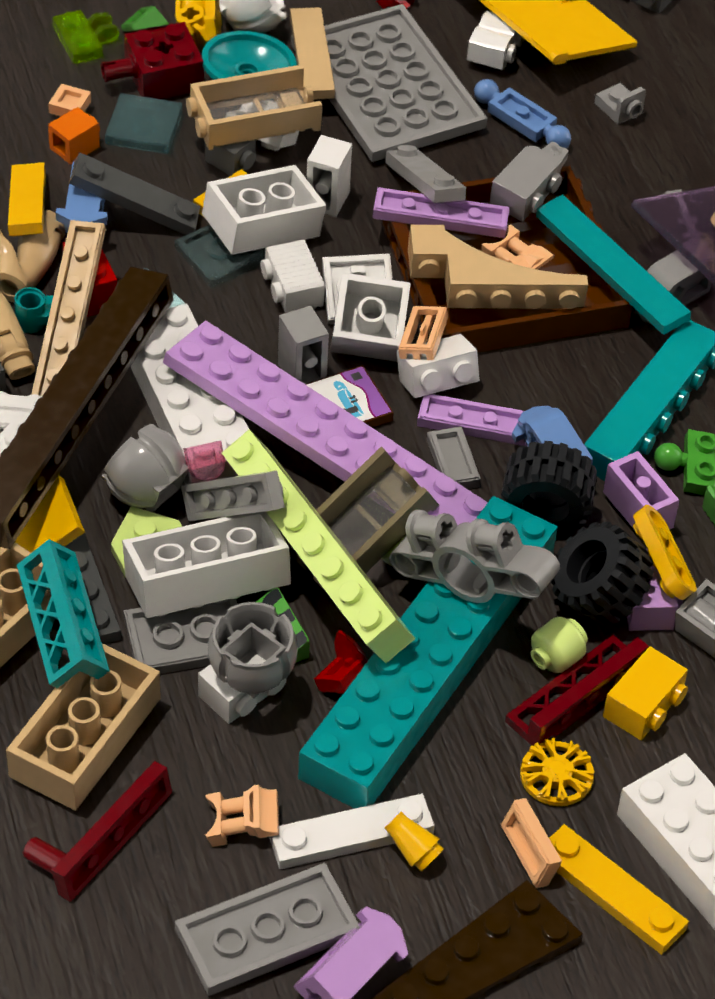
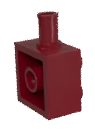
(159, 61)

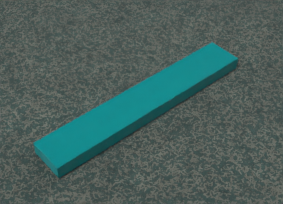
(613, 264)

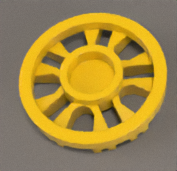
(557, 772)

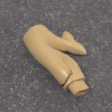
(33, 257)
(14, 349)

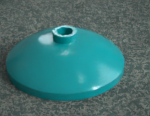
(244, 53)

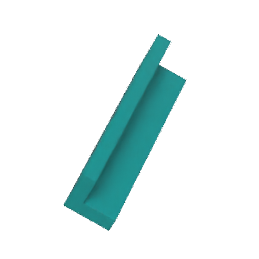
(68, 605)

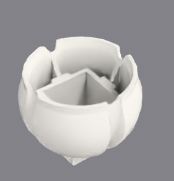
(253, 14)

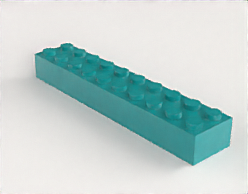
(397, 701)

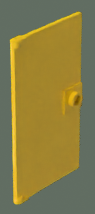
(562, 27)

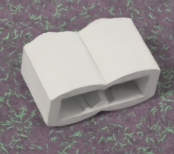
(493, 42)

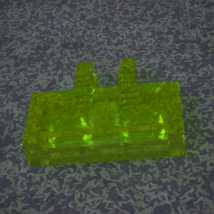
(84, 37)

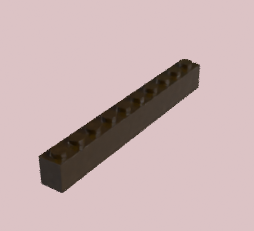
(78, 395)

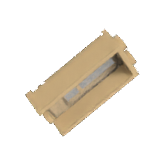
(253, 106)

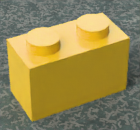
(646, 693)

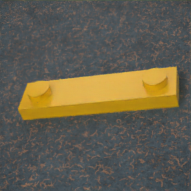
(617, 891)

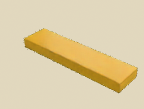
(27, 199)

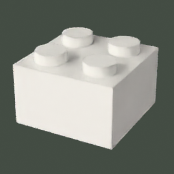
(370, 316)

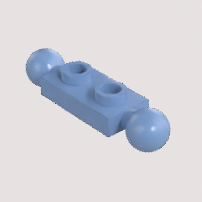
(521, 113)

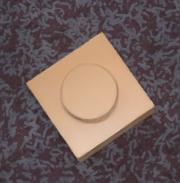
(67, 99)

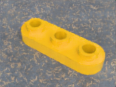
(664, 552)

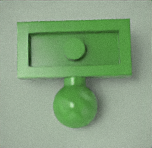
(696, 459)

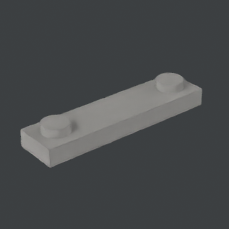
(425, 174)
(233, 496)

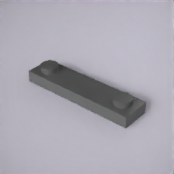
(134, 194)

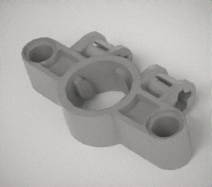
(442, 554)

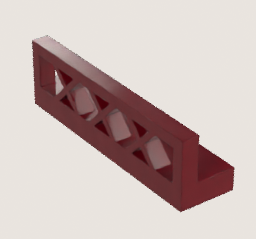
(576, 697)

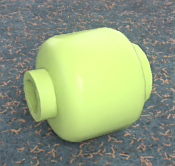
(558, 644)

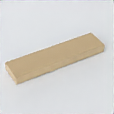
(312, 50)

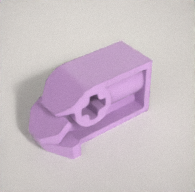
(354, 958)

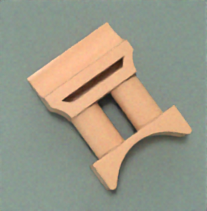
(528, 256)
(259, 817)

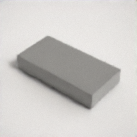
(454, 456)

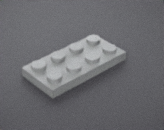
(265, 928)

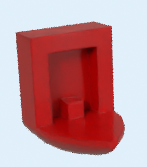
(344, 668)

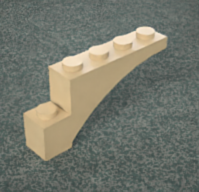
(485, 281)

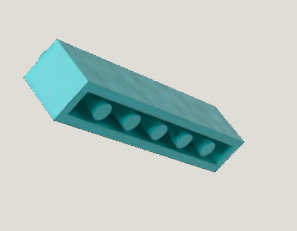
(654, 396)

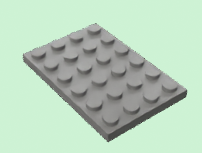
(395, 84)

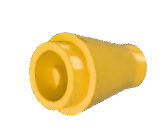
(414, 841)

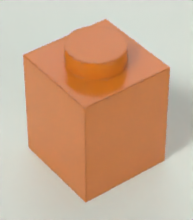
(74, 134)

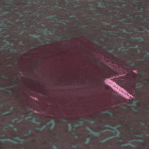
(205, 460)

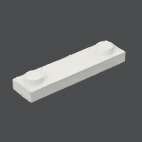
(345, 831)

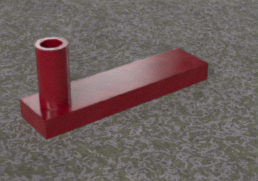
(105, 838)

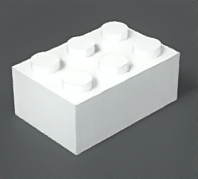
(263, 209)

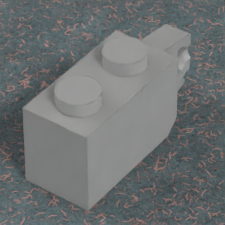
(529, 179)

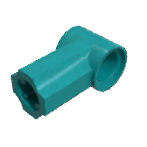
(32, 309)

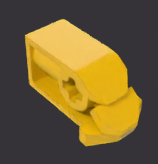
(201, 19)

